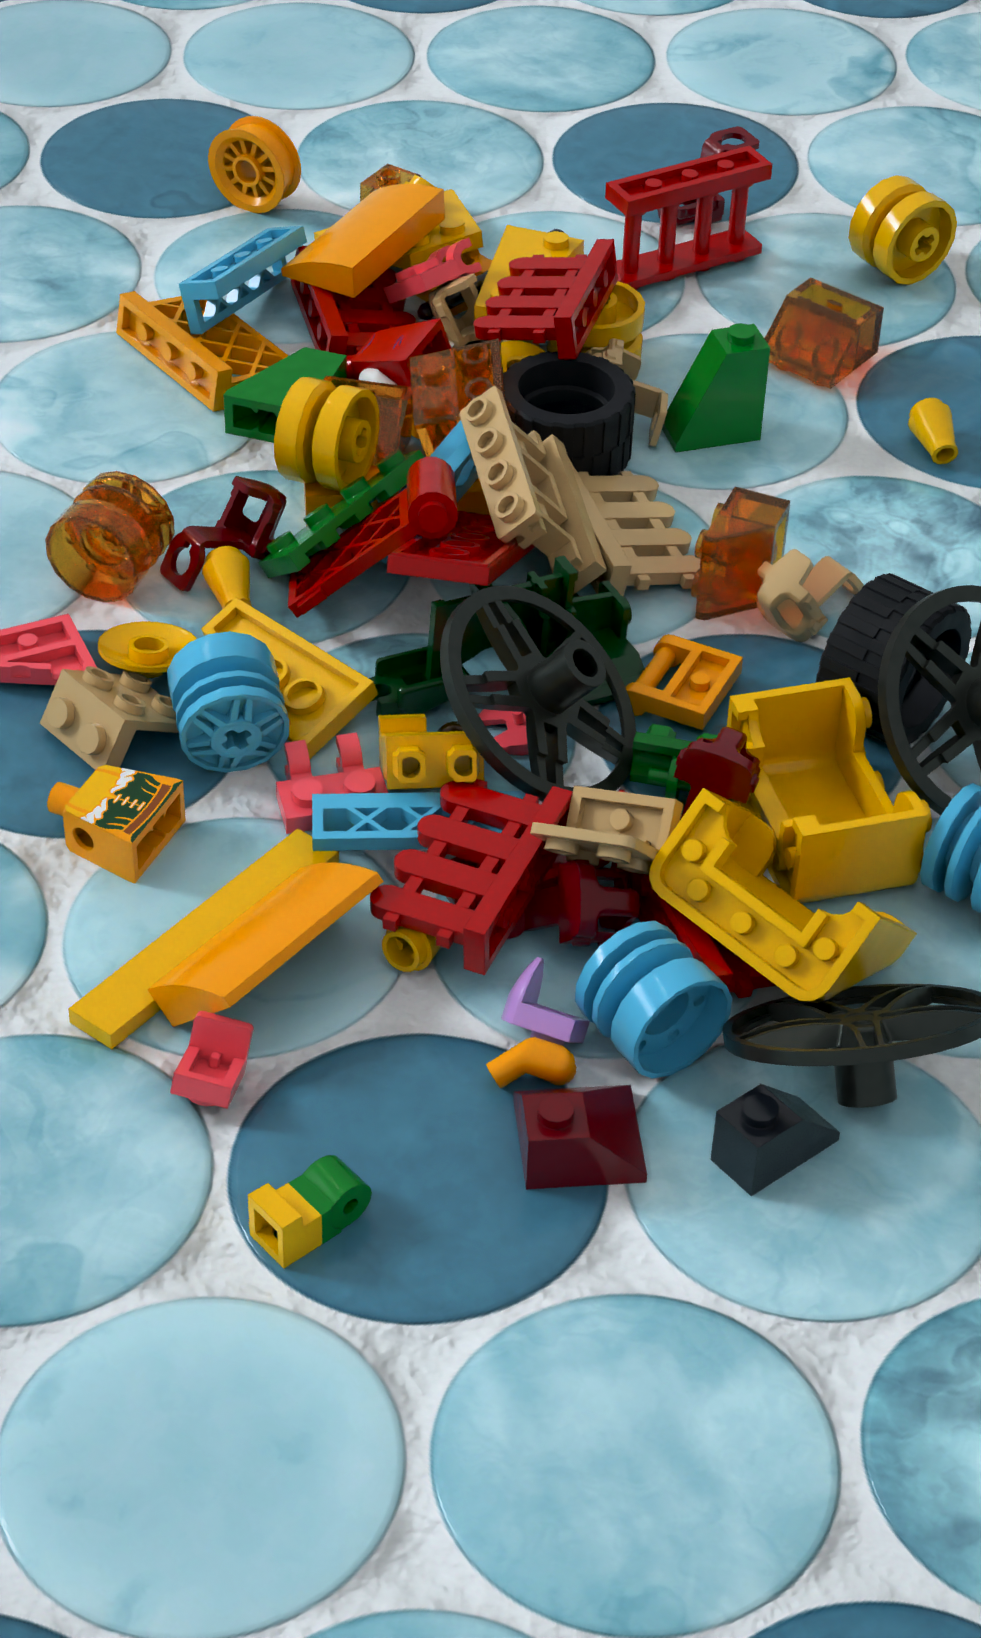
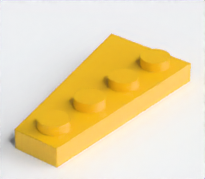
(519, 243)
(316, 687)

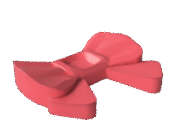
(515, 737)

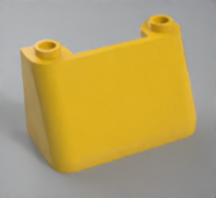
(716, 879)

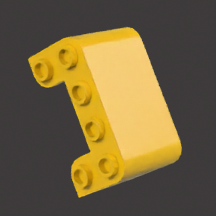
(823, 796)

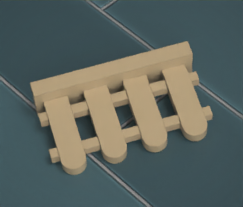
(635, 532)

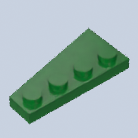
(291, 552)

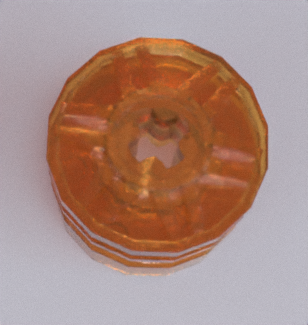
(110, 536)

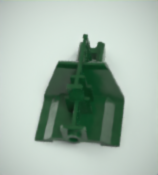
(414, 681)

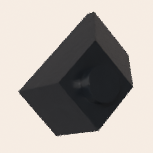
(767, 1137)

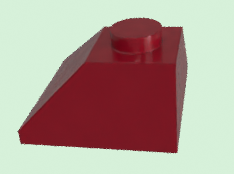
(579, 1137)

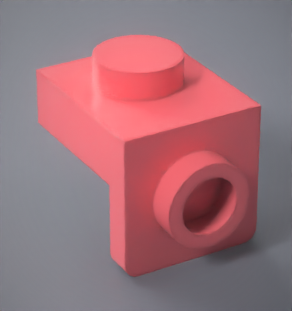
(213, 1060)

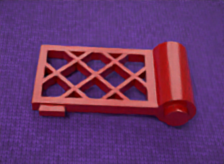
(422, 508)

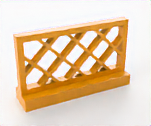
(164, 337)

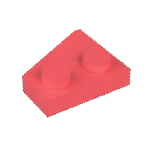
(41, 650)

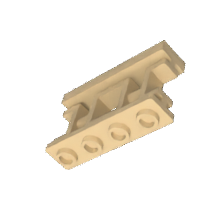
(530, 487)

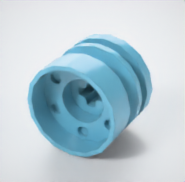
(227, 702)
(954, 849)
(653, 999)

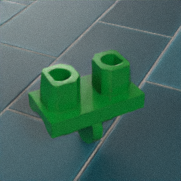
(656, 758)

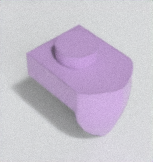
(544, 1022)

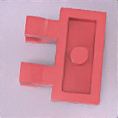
(431, 272)
(296, 792)

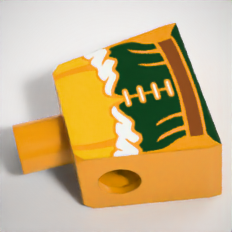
(120, 817)

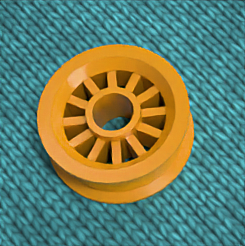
(254, 164)

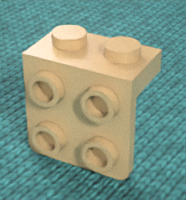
(102, 710)
(612, 828)

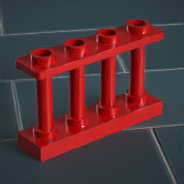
(667, 190)

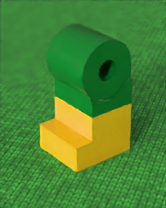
(306, 1209)

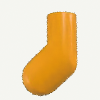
(535, 1058)

